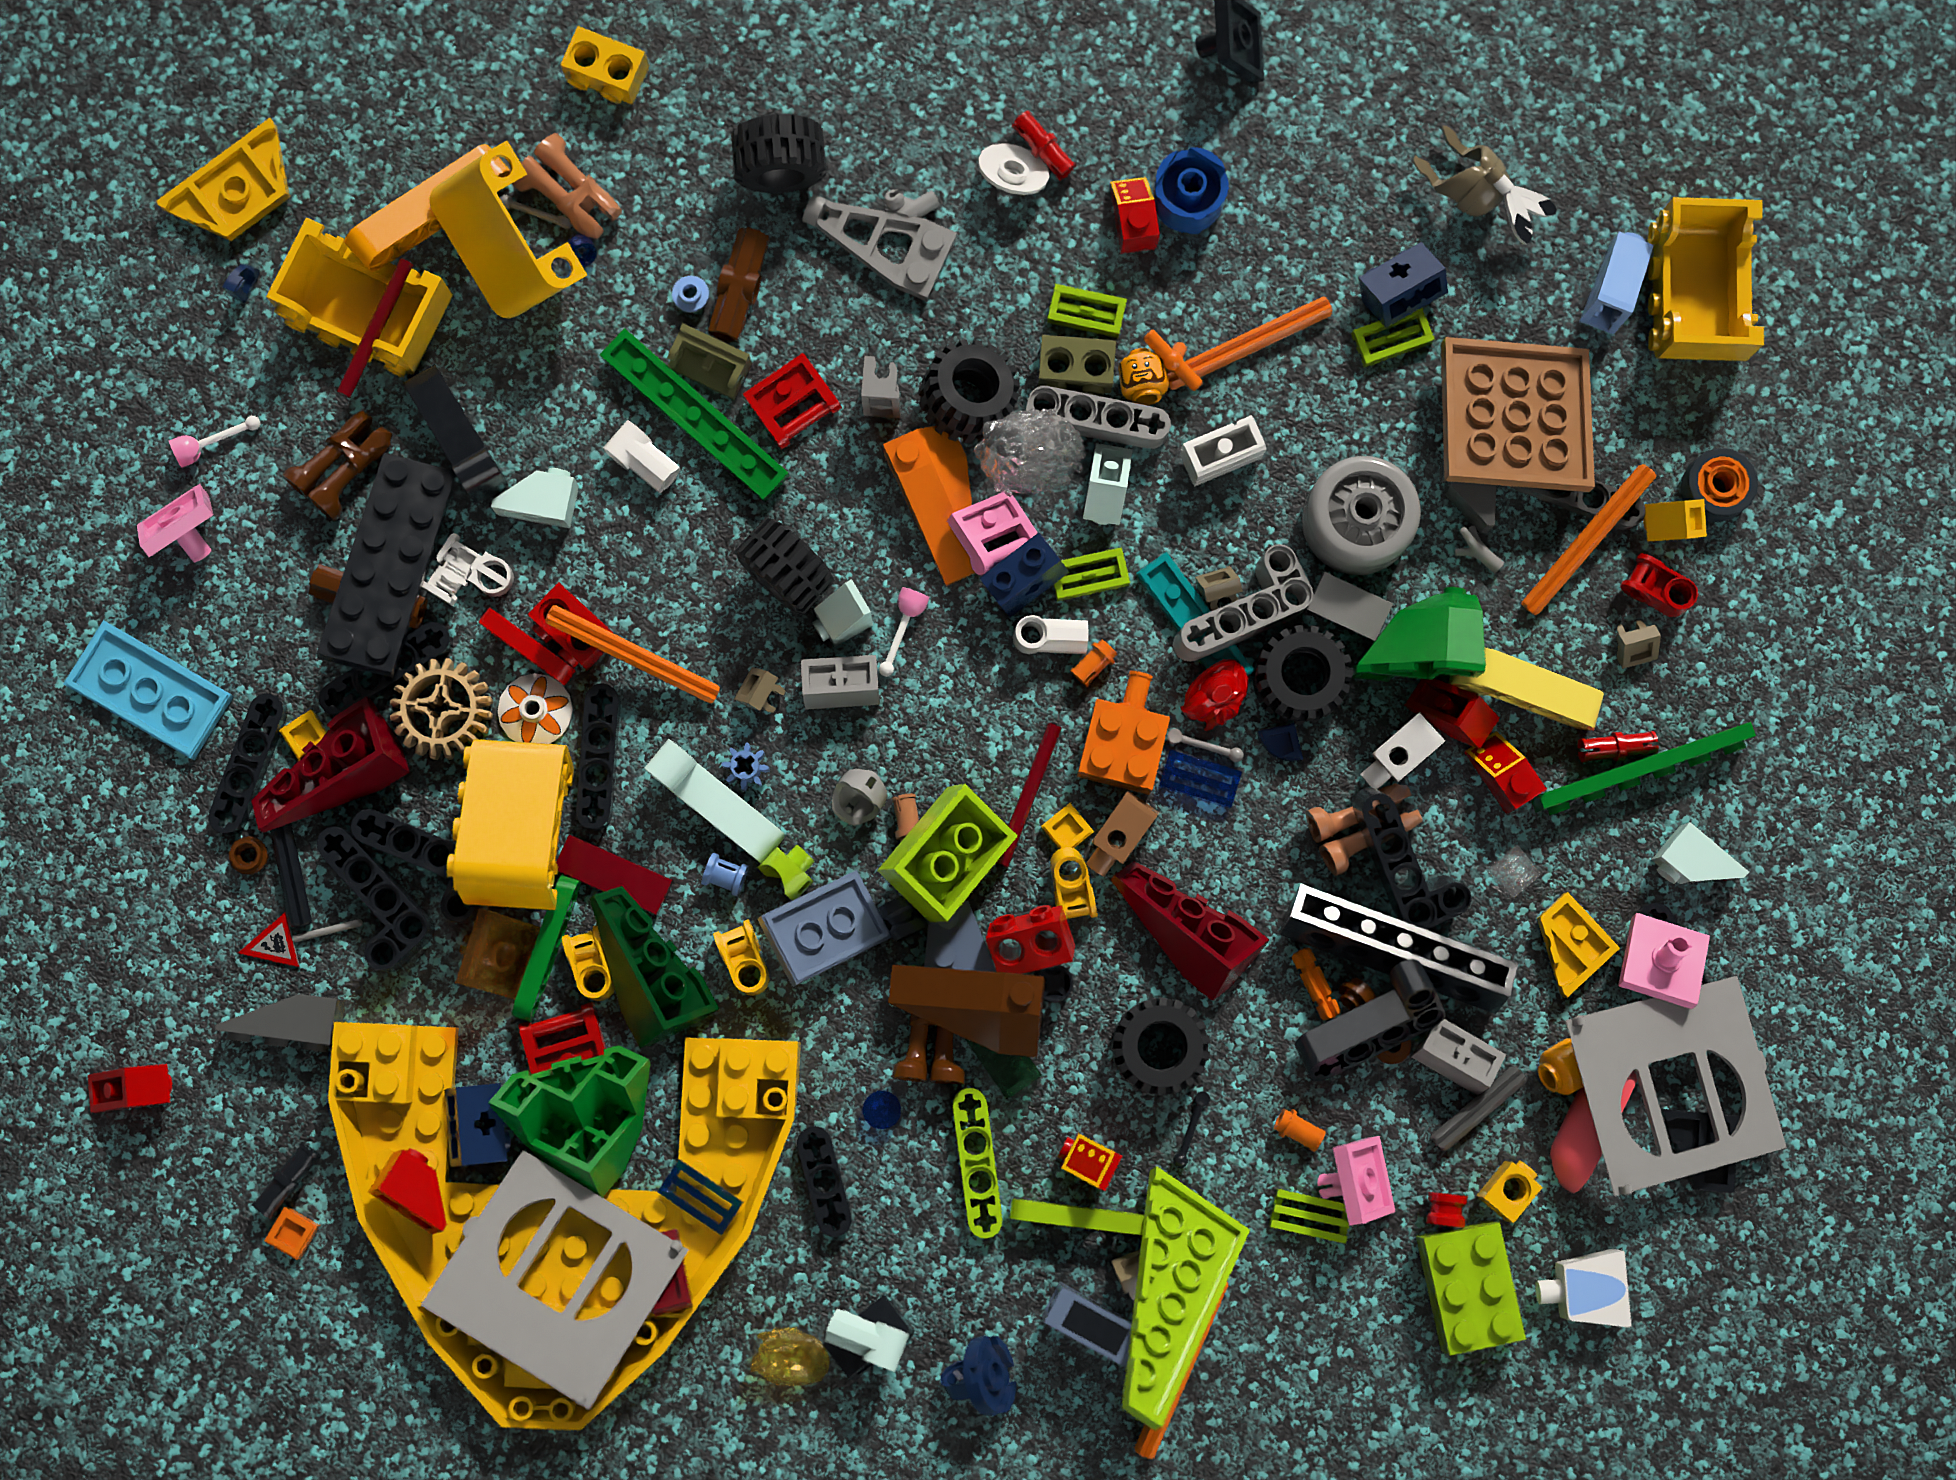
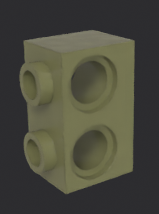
(1077, 355)

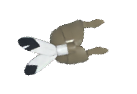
(1486, 186)

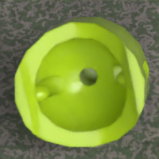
(790, 869)

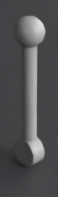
(561, 221)
(1175, 737)

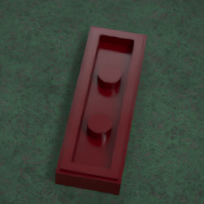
(610, 871)

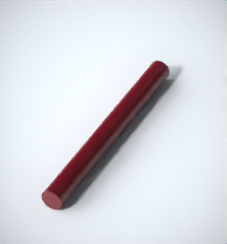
(375, 328)
(1030, 789)

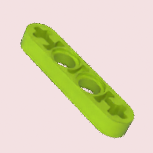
(980, 1162)
(1077, 1216)

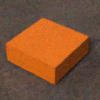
(292, 1233)

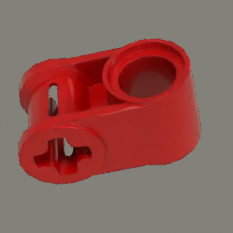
(1657, 584)

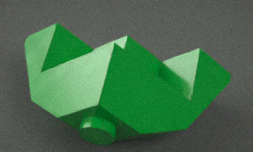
(1429, 639)
(580, 1114)

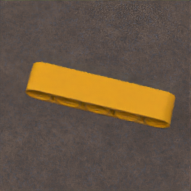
(408, 218)

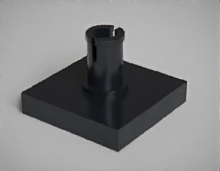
(1236, 39)

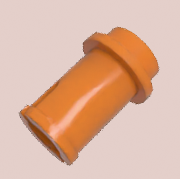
(1094, 662)
(1299, 1129)

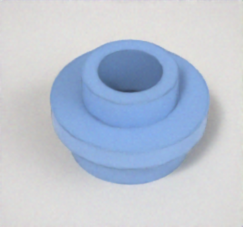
(690, 304)

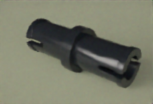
(286, 1180)

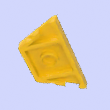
(234, 186)

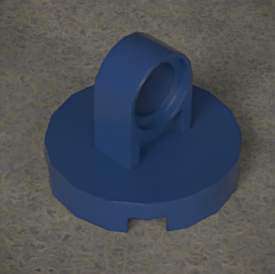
(983, 1375)

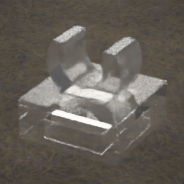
(1514, 872)

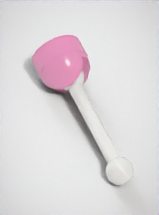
(188, 449)
(910, 604)

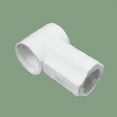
(634, 450)
(1055, 635)

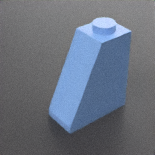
(1617, 282)

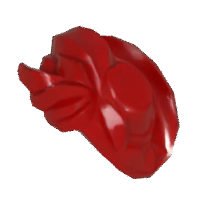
(1216, 694)

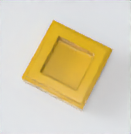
(302, 731)
(1067, 828)

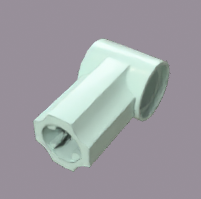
(874, 1342)

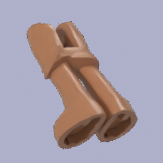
(575, 203)
(1325, 825)

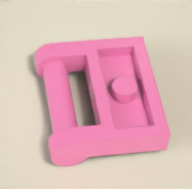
(987, 522)

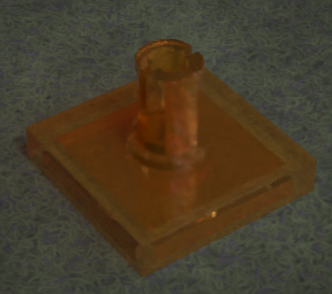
(496, 953)

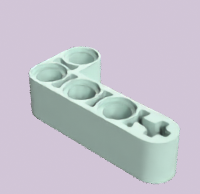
(714, 801)

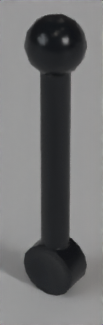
(1201, 1099)

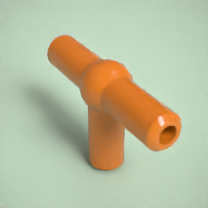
(1173, 359)

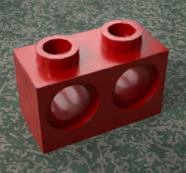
(563, 598)
(1034, 950)

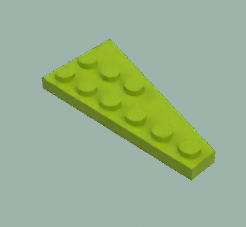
(1180, 1278)

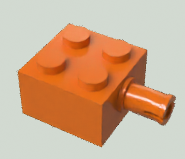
(1125, 740)

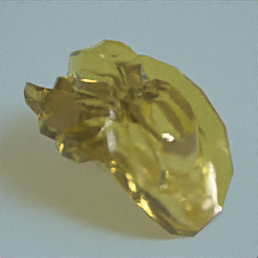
(790, 1357)

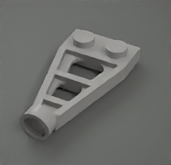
(923, 261)

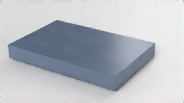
(824, 928)

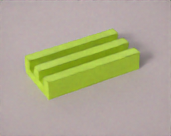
(1084, 324)
(1363, 347)
(1095, 587)
(1278, 1208)

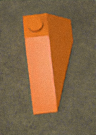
(935, 485)

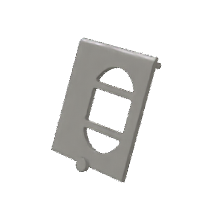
(1651, 1030)
(547, 1343)

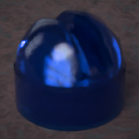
(587, 256)

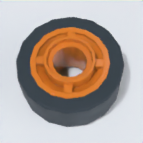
(1736, 474)

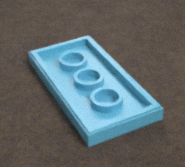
(148, 690)

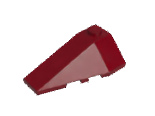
(348, 763)
(1200, 942)

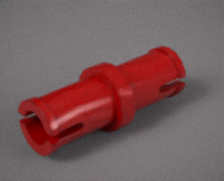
(1043, 145)
(1618, 746)

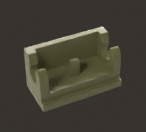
(709, 361)

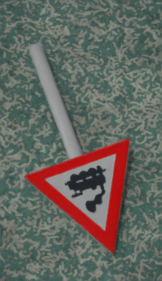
(278, 943)

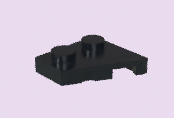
(1695, 1130)

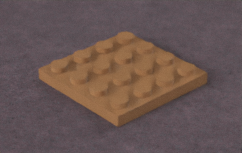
(1517, 414)

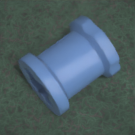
(725, 874)

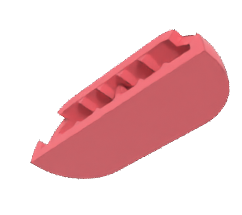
(1576, 1145)

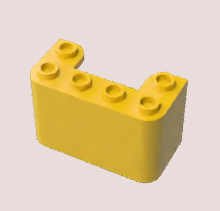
(1704, 280)
(336, 296)
(510, 823)

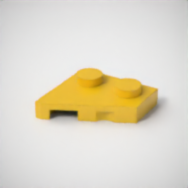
(1573, 943)

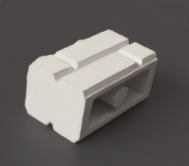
(1223, 450)

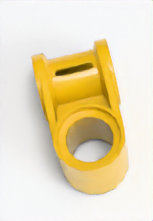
(1072, 890)
(742, 955)
(586, 958)

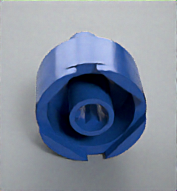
(1187, 170)

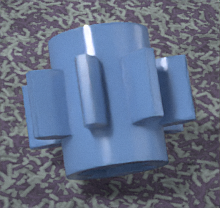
(743, 777)

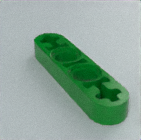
(546, 950)

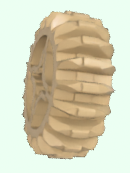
(440, 723)

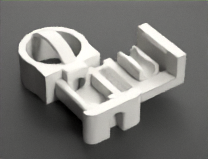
(460, 565)

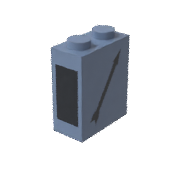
(1089, 1323)

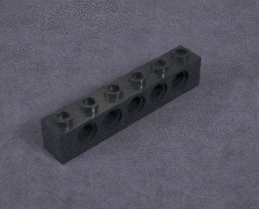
(1384, 942)

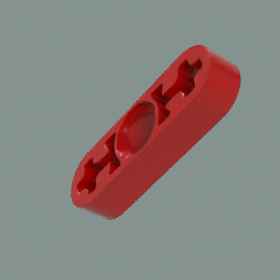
(526, 646)

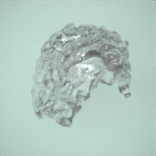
(1030, 452)

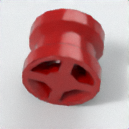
(1446, 1209)

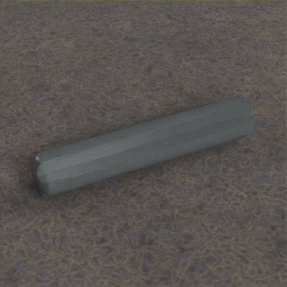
(1478, 1109)

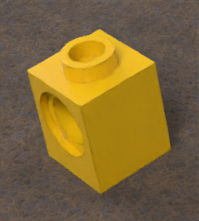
(1675, 520)
(1493, 1194)

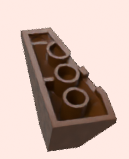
(981, 1006)

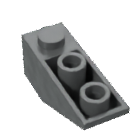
(294, 1018)

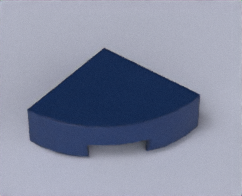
(241, 282)
(1281, 742)

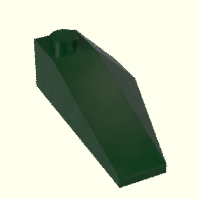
(650, 980)

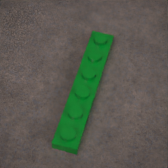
(694, 415)
(1658, 764)

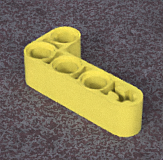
(1535, 690)

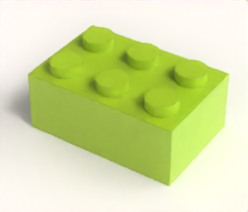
(947, 853)
(1470, 1287)

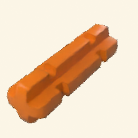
(1316, 984)

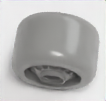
(1345, 539)

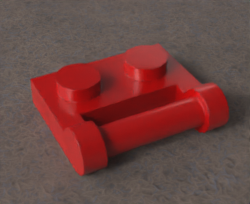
(784, 391)
(586, 1046)

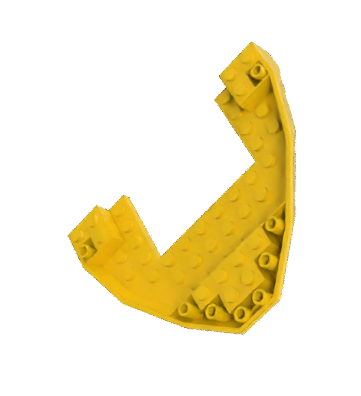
(392, 1098)

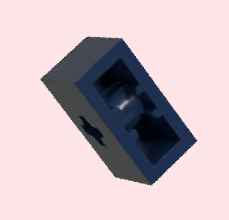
(1403, 284)
(1024, 575)
(469, 1144)

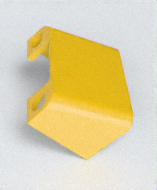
(492, 242)

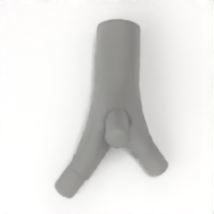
(1478, 550)

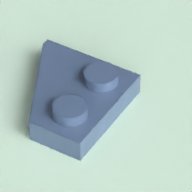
(957, 943)

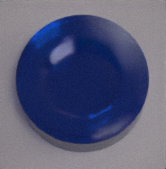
(882, 1109)

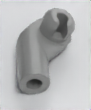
(897, 203)

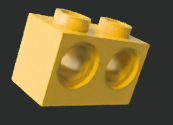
(609, 58)

